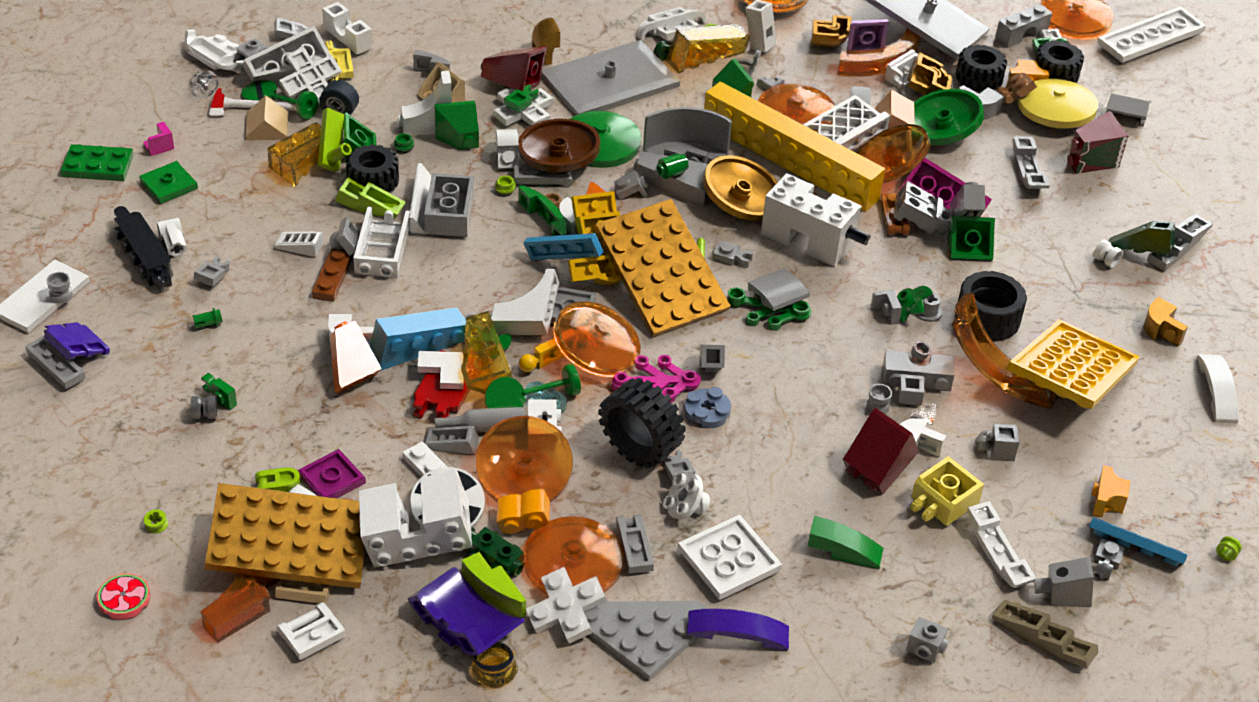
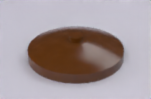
(559, 145)

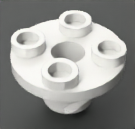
(686, 496)

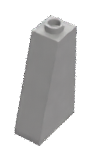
(686, 185)

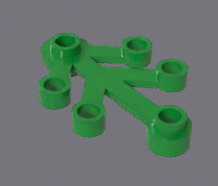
(798, 310)

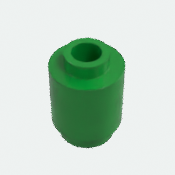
(672, 165)

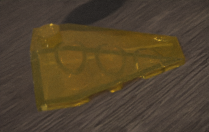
(482, 354)

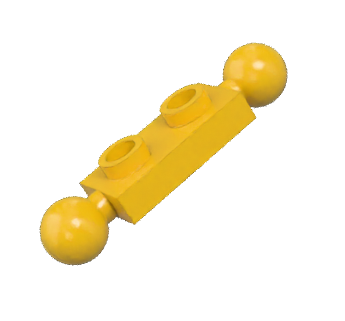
(543, 355)

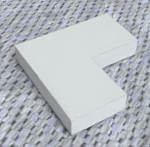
(445, 363)

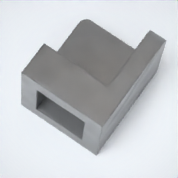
(1005, 442)

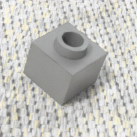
(911, 389)

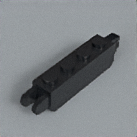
(143, 247)

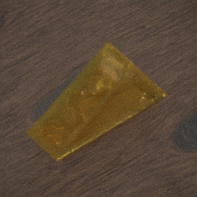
(295, 154)

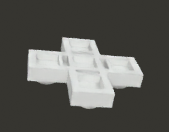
(307, 74)
(531, 114)
(566, 605)

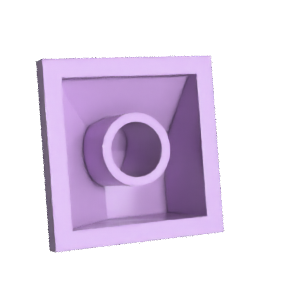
(867, 34)

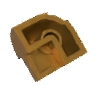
(832, 32)
(546, 34)
(928, 76)

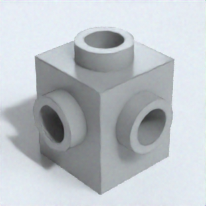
(927, 639)

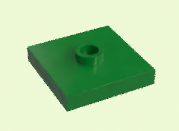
(168, 182)

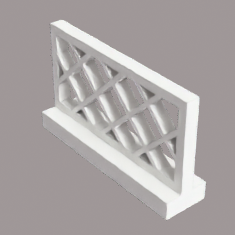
(854, 135)

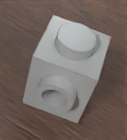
(249, 48)
(712, 357)

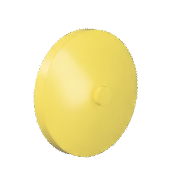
(1059, 104)

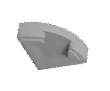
(768, 83)

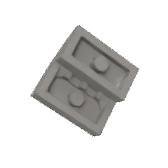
(778, 289)

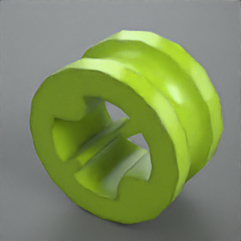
(151, 516)
(1224, 552)

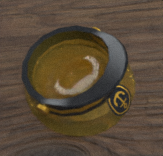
(495, 666)

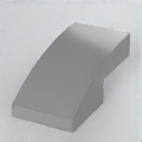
(426, 61)

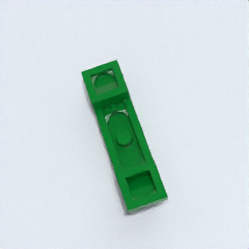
(534, 201)

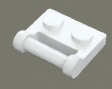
(313, 636)

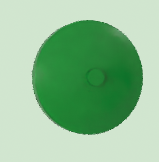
(949, 115)
(618, 137)

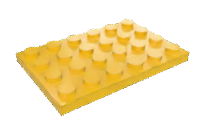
(1073, 364)

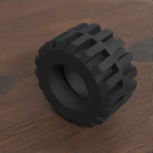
(1060, 60)
(981, 67)
(374, 165)

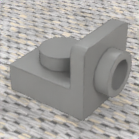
(888, 303)

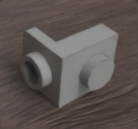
(630, 184)

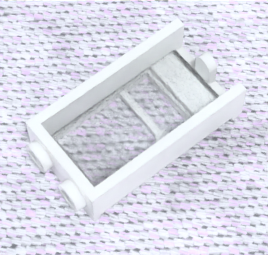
(381, 245)

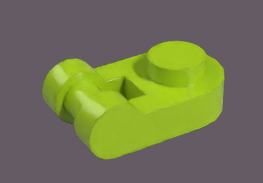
(284, 479)

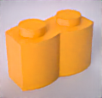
(523, 511)

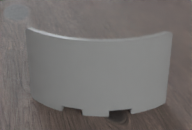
(689, 129)

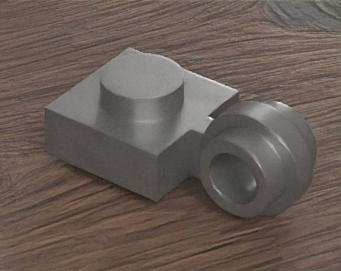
(1108, 557)

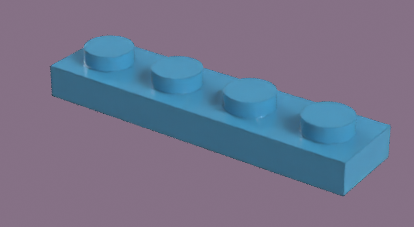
(563, 246)
(1147, 545)

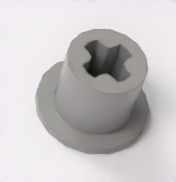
(932, 308)

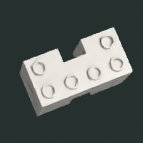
(442, 529)

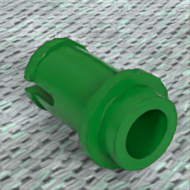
(207, 318)

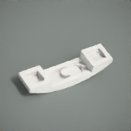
(1222, 388)
(996, 546)

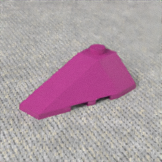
(937, 182)

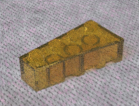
(705, 44)

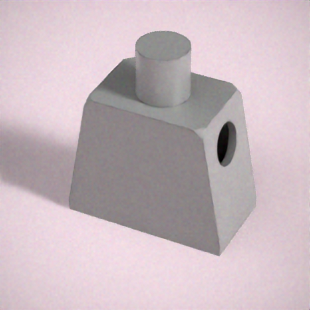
(1068, 583)

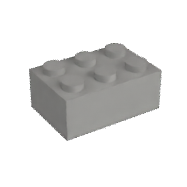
(449, 205)

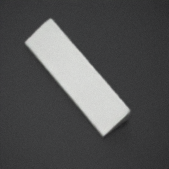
(419, 200)

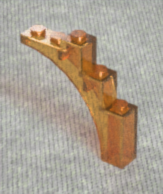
(237, 606)

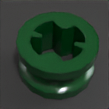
(662, 50)

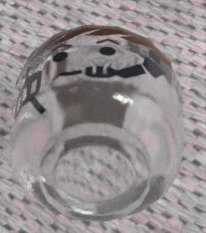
(203, 83)

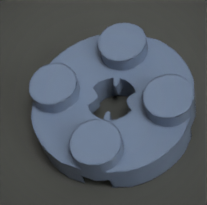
(707, 398)

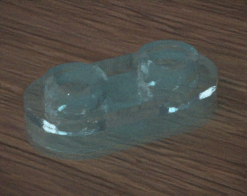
(549, 394)

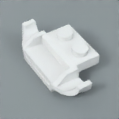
(665, 23)
(213, 51)

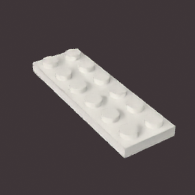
(1151, 34)

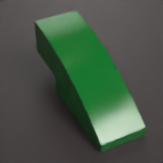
(844, 543)

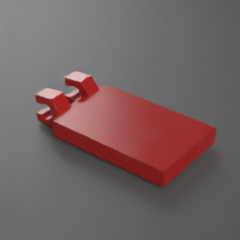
(444, 399)

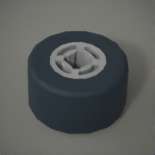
(339, 97)

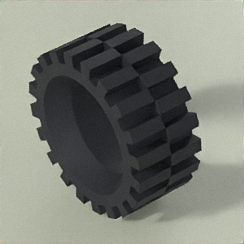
(641, 422)

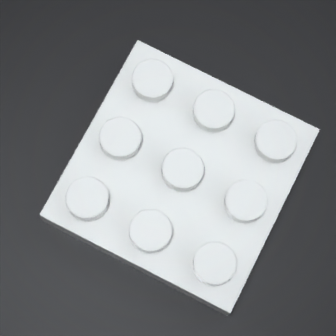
(729, 557)

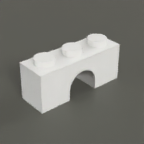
(354, 35)

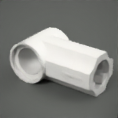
(171, 233)

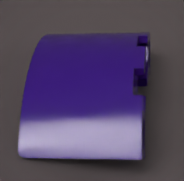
(461, 614)

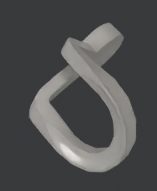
(753, 64)

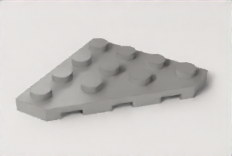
(643, 632)

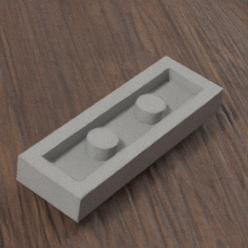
(48, 357)

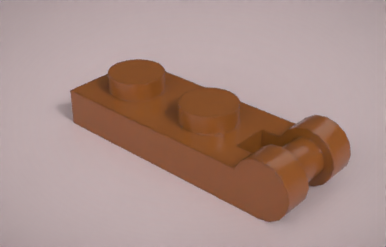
(893, 225)

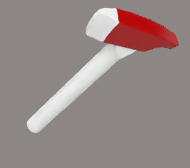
(221, 102)

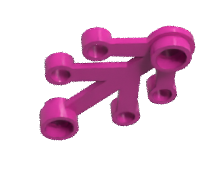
(684, 380)

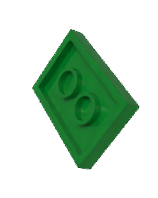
(97, 162)

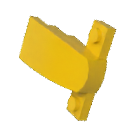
(587, 212)

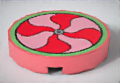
(123, 596)

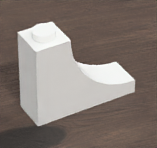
(420, 117)
(529, 313)

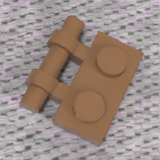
(1018, 87)

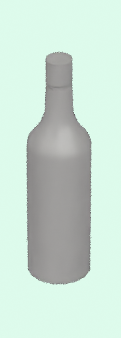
(480, 418)

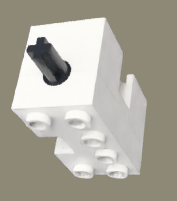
(828, 223)

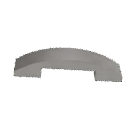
(1027, 163)

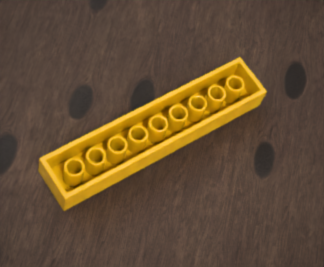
(797, 147)

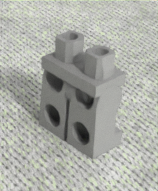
(922, 209)

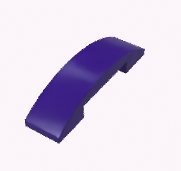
(738, 624)

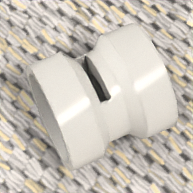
(1107, 253)

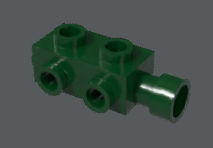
(497, 551)

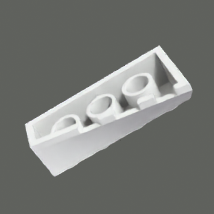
(274, 58)

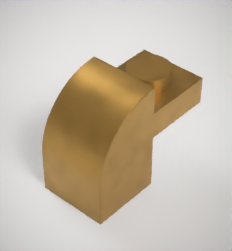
(1161, 322)

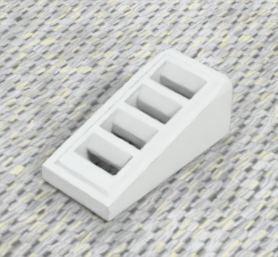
(305, 242)

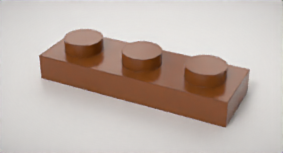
(332, 275)

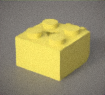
(945, 492)

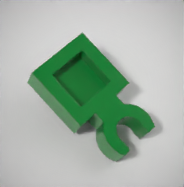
(520, 100)
(224, 392)

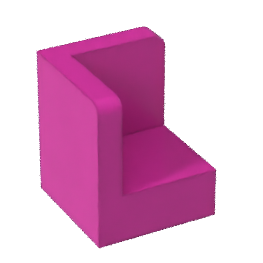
(161, 142)

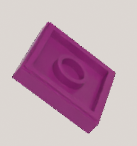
(332, 475)

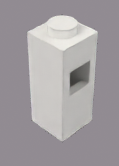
(761, 25)

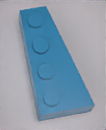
(403, 336)

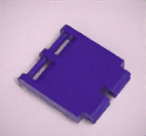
(75, 340)

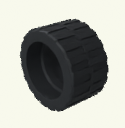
(1001, 291)

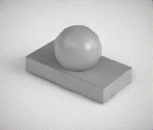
(346, 237)

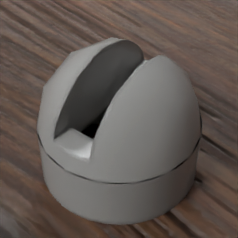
(922, 346)

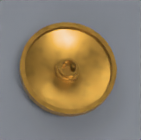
(738, 186)

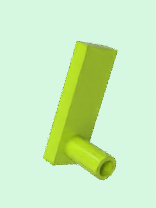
(331, 146)

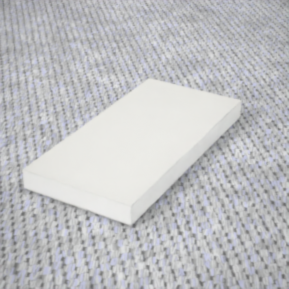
(32, 301)

